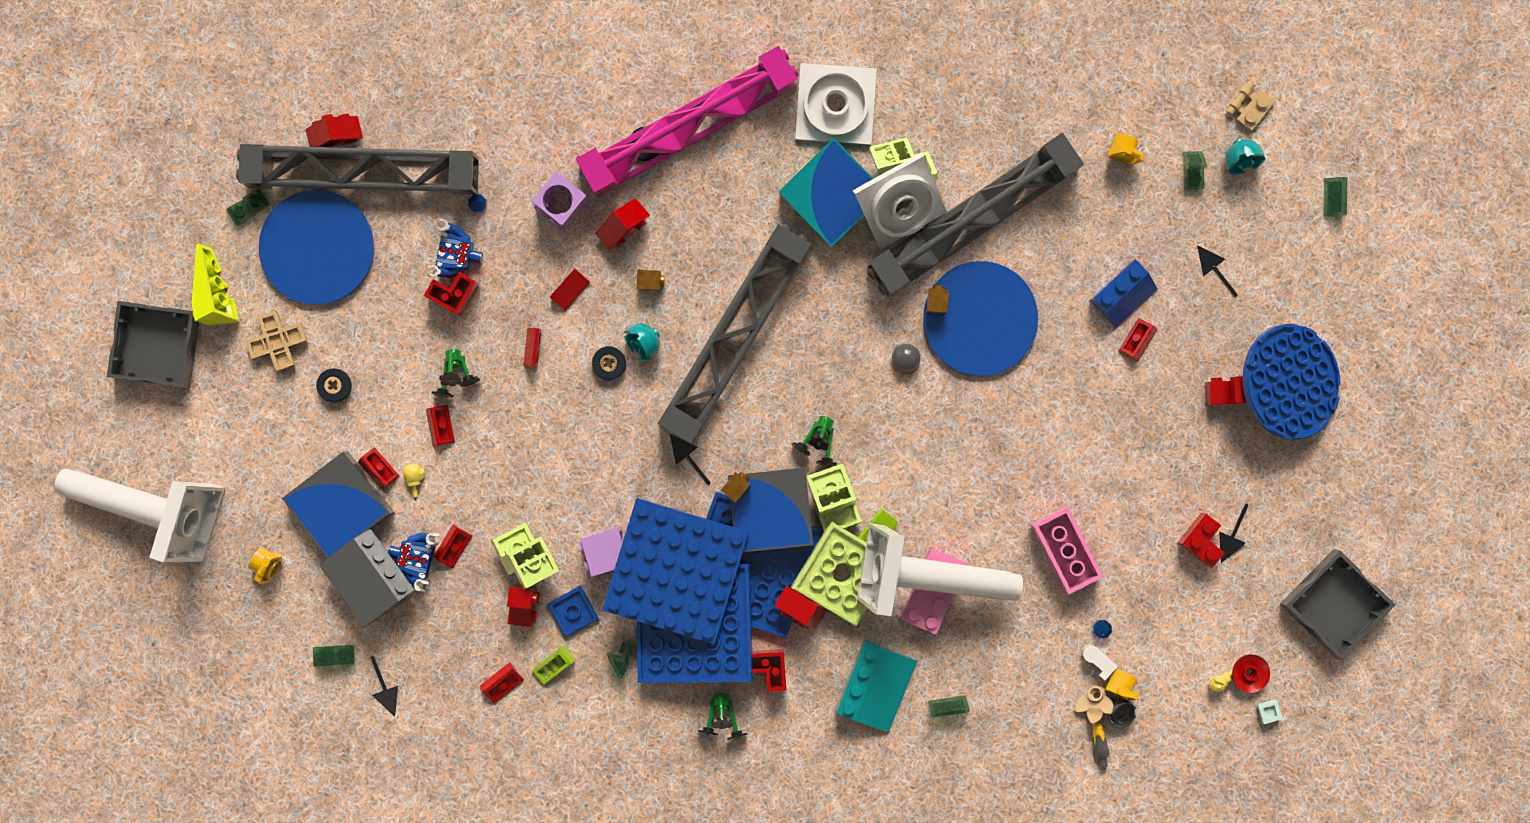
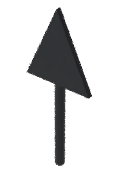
(1210, 261)
(681, 450)
(1228, 543)
(387, 697)

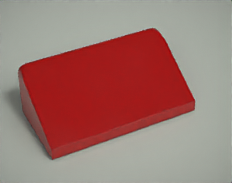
(569, 289)
(1138, 339)
(532, 347)
(440, 425)
(378, 468)
(452, 546)
(501, 682)

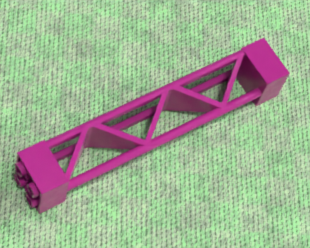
(677, 130)

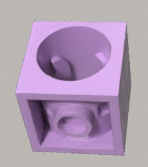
(558, 183)
(602, 550)

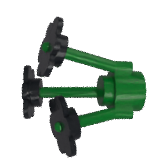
(453, 360)
(823, 427)
(721, 702)

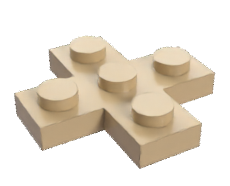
(276, 340)

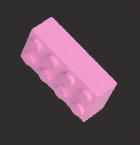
(1066, 550)
(925, 607)

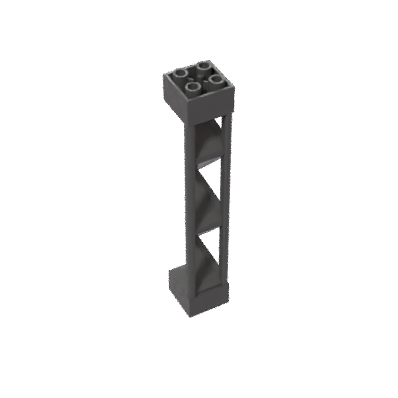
(257, 168)
(982, 210)
(789, 247)

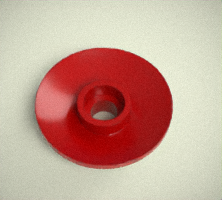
(1259, 676)

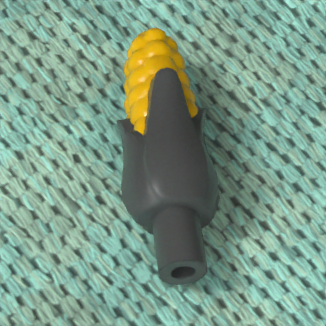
(1100, 745)

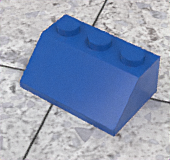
(1124, 293)

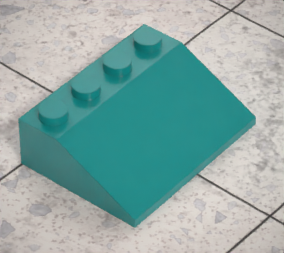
(875, 686)

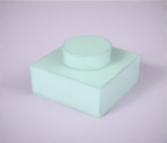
(1269, 711)

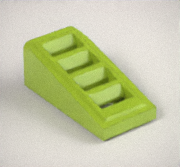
(566, 656)

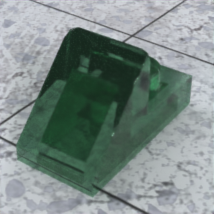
(1193, 170)
(619, 662)

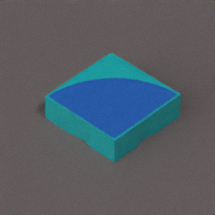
(825, 192)

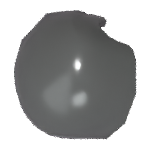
(906, 358)
(1127, 717)

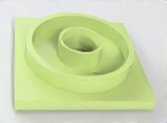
(817, 577)

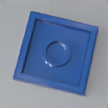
(573, 611)

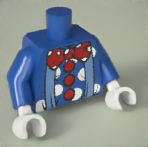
(454, 252)
(415, 557)

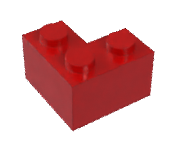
(334, 131)
(622, 224)
(453, 298)
(1225, 392)
(1198, 538)
(522, 605)
(801, 608)
(774, 665)

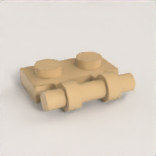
(1255, 109)

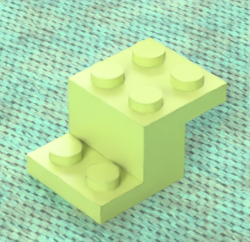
(894, 153)
(834, 497)
(524, 556)

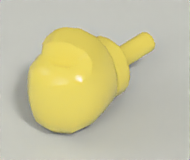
(413, 474)
(1220, 682)

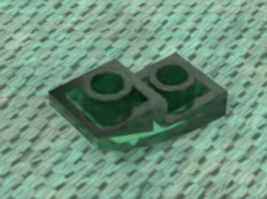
(248, 207)
(333, 655)

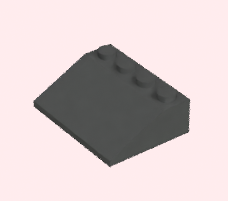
(367, 578)

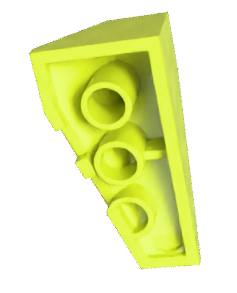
(209, 296)

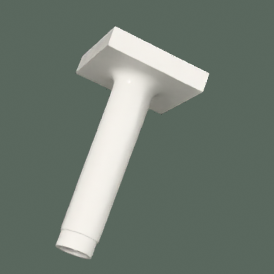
(181, 519)
(886, 569)

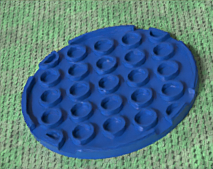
(316, 247)
(987, 319)
(1291, 381)

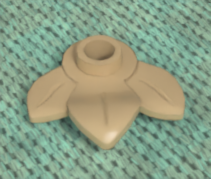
(1095, 707)

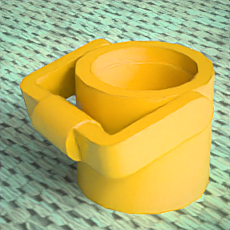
(1124, 150)
(265, 565)
(1121, 685)

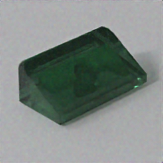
(1335, 196)
(948, 706)

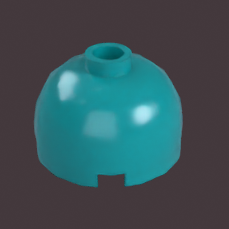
(1245, 154)
(643, 340)

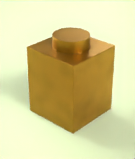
(650, 280)
(937, 300)
(736, 486)

